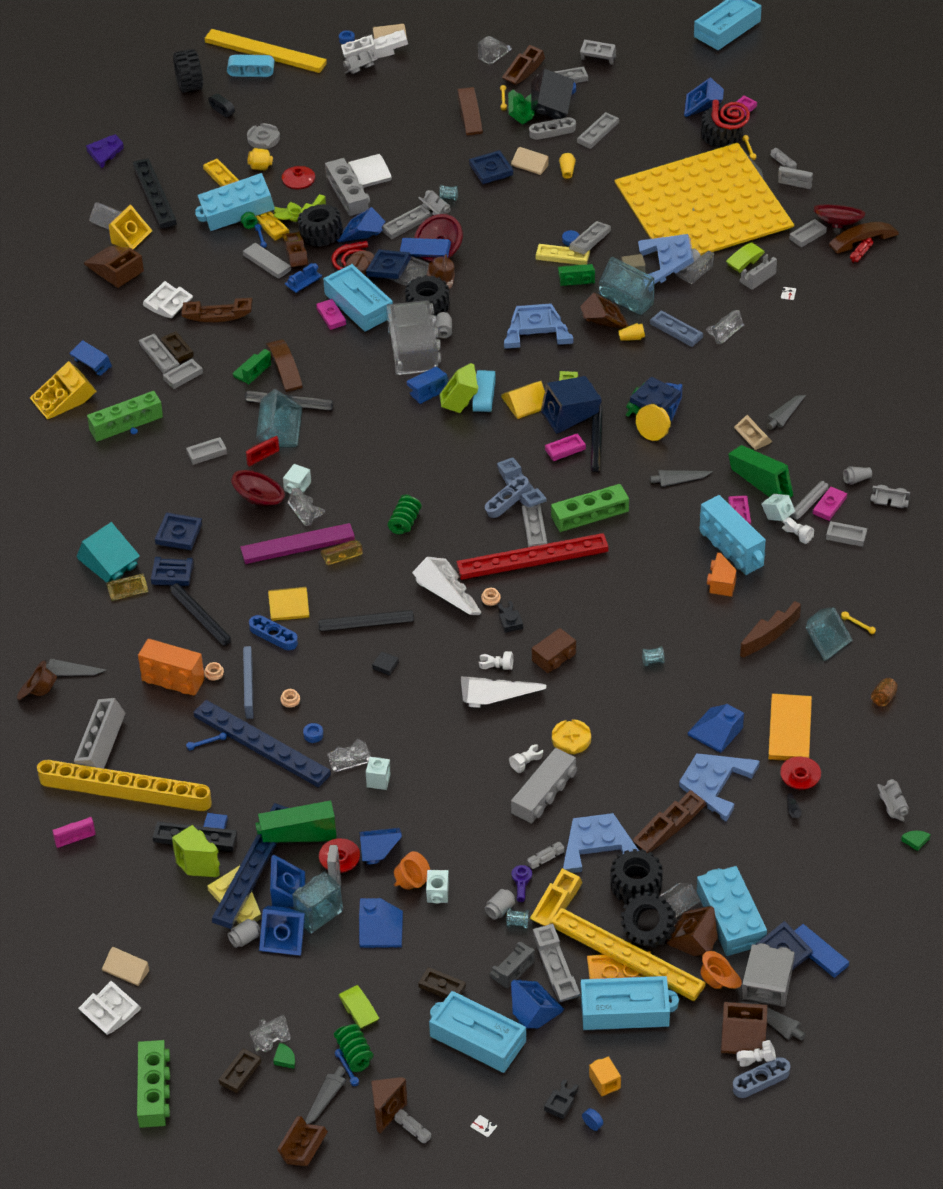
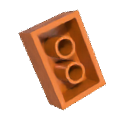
(171, 667)

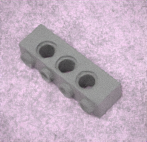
(347, 186)

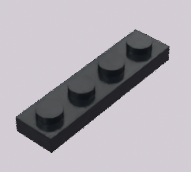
(221, 838)

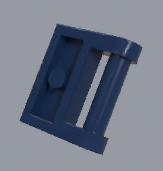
(172, 571)

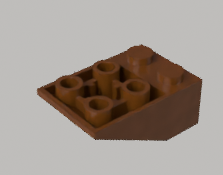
(116, 264)

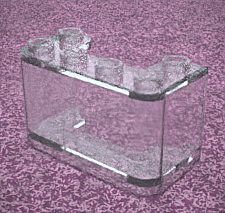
(413, 336)

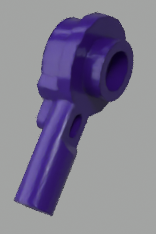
(521, 875)

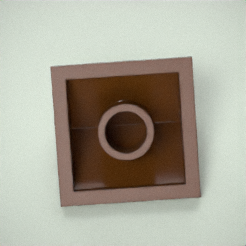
(388, 1099)

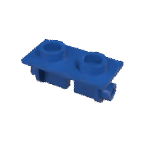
(302, 279)

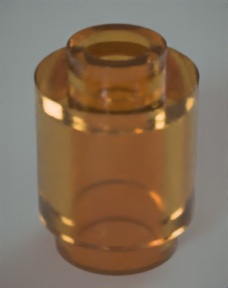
(884, 692)

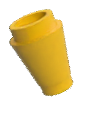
(567, 164)
(633, 332)

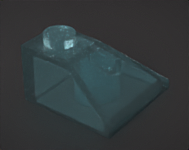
(828, 632)

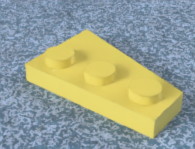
(219, 888)

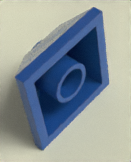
(702, 97)
(363, 226)
(718, 727)
(378, 843)
(379, 924)
(282, 930)
(533, 1004)

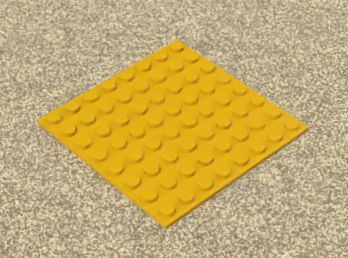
(722, 187)

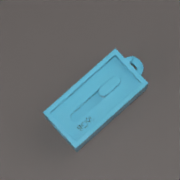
(727, 22)
(228, 203)
(357, 297)
(732, 535)
(735, 912)
(626, 1002)
(477, 1031)

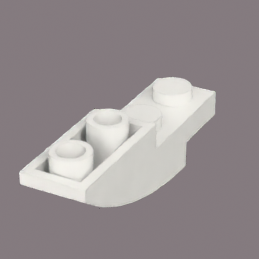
(381, 46)

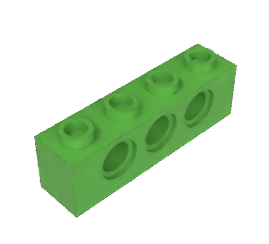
(125, 416)
(590, 507)
(154, 1113)

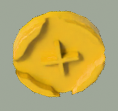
(652, 422)
(571, 736)

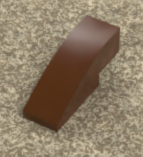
(524, 65)
(469, 111)
(295, 249)

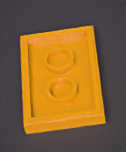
(605, 967)

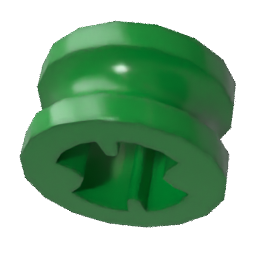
(245, 220)

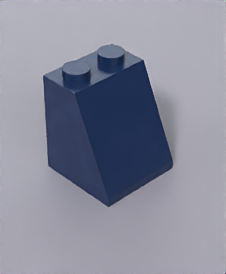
(569, 402)

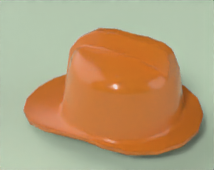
(411, 871)
(718, 971)

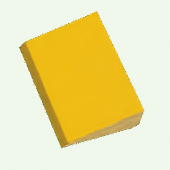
(128, 228)
(525, 399)
(288, 603)

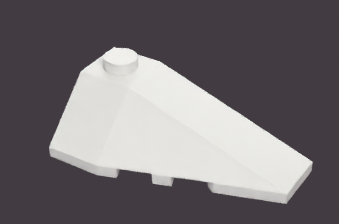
(441, 579)
(485, 691)

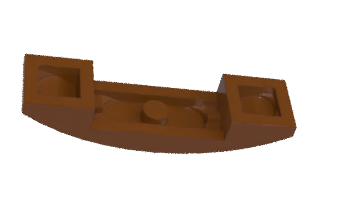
(844, 241)
(217, 313)
(285, 364)

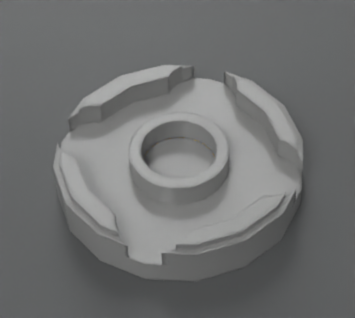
(263, 136)

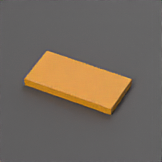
(789, 726)

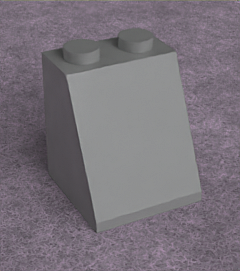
(768, 975)

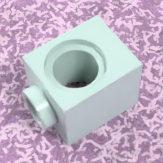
(297, 478)
(778, 507)
(378, 773)
(437, 886)

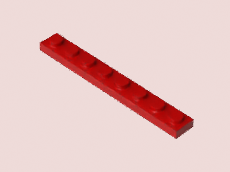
(532, 556)

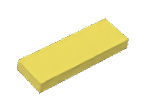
(561, 255)

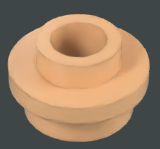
(490, 596)
(214, 671)
(290, 698)

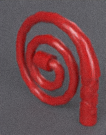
(715, 116)
(349, 249)

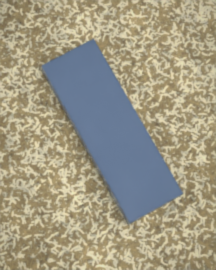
(676, 328)

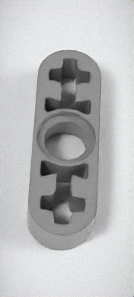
(542, 130)

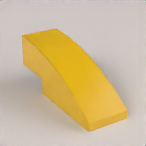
(556, 897)

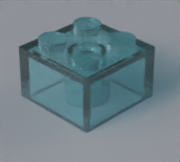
(319, 901)

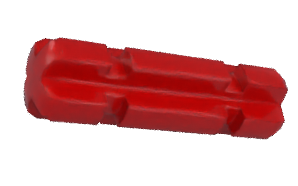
(861, 250)

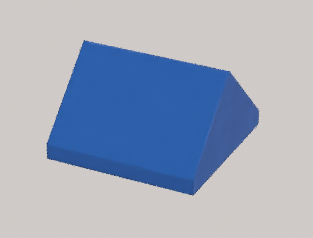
(284, 882)

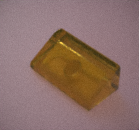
(342, 552)
(127, 587)

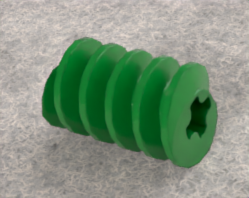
(404, 514)
(354, 1047)

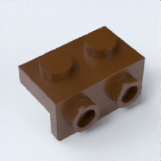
(301, 1142)

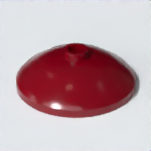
(838, 214)
(441, 227)
(257, 488)

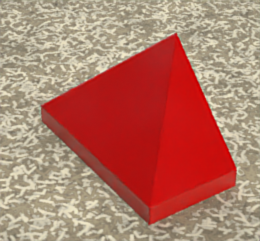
(262, 450)

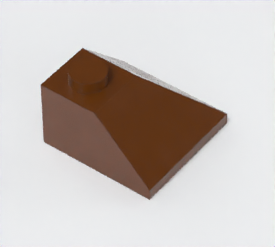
(603, 312)
(695, 931)

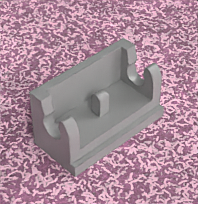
(598, 50)
(760, 273)

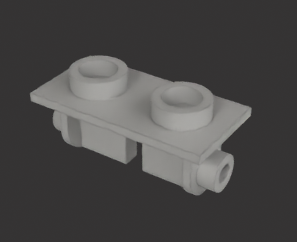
(354, 64)
(430, 202)
(899, 496)
(895, 806)

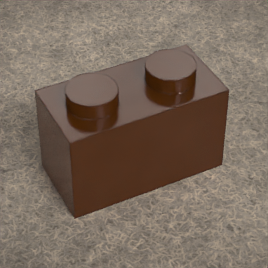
(554, 650)

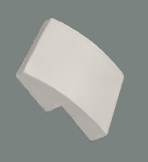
(370, 170)
(167, 300)
(109, 1008)

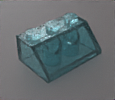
(627, 286)
(279, 418)

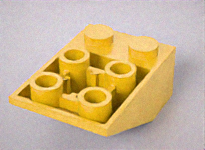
(63, 392)

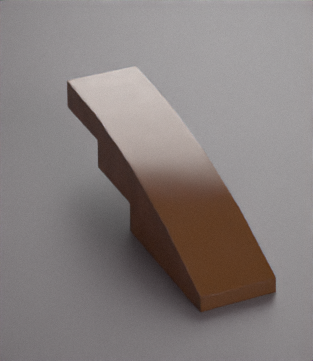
(767, 632)
(670, 822)

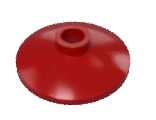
(298, 177)
(800, 772)
(348, 853)

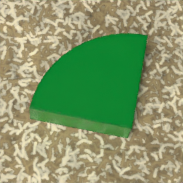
(915, 839)
(284, 1056)

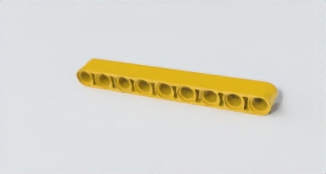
(124, 785)

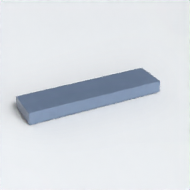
(248, 682)

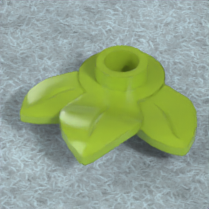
(291, 212)

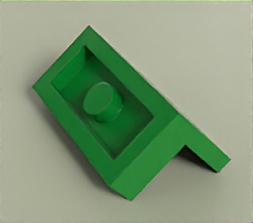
(253, 367)

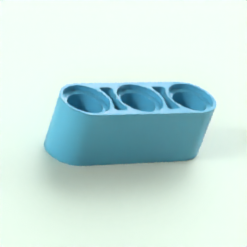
(250, 65)
(484, 397)

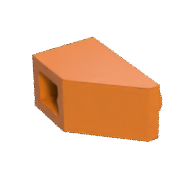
(723, 576)

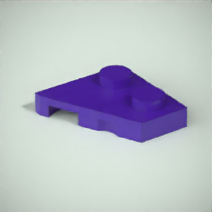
(105, 149)

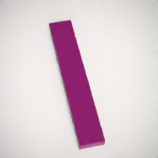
(297, 543)

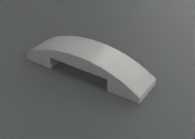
(554, 963)

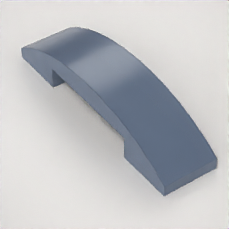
(509, 471)

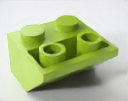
(460, 389)
(195, 853)

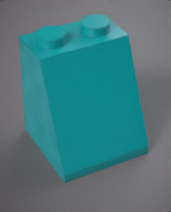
(108, 553)

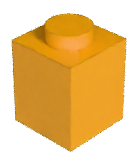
(604, 1076)

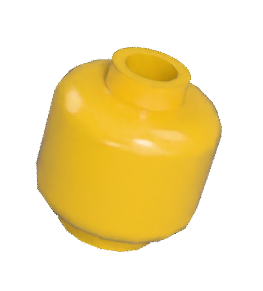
(259, 159)

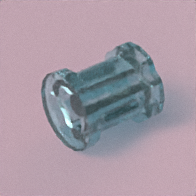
(448, 192)
(653, 656)
(517, 918)

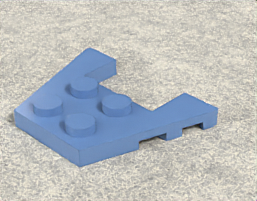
(673, 254)
(536, 319)
(708, 776)
(595, 835)

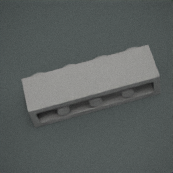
(100, 733)
(544, 785)

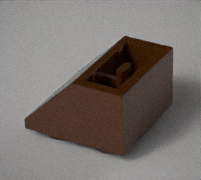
(743, 1027)

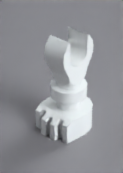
(804, 532)
(506, 661)
(519, 760)
(748, 1057)

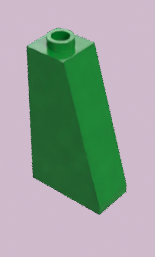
(761, 471)
(298, 824)

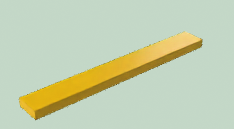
(255, 47)
(223, 177)
(627, 953)

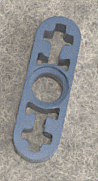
(495, 508)
(755, 1085)

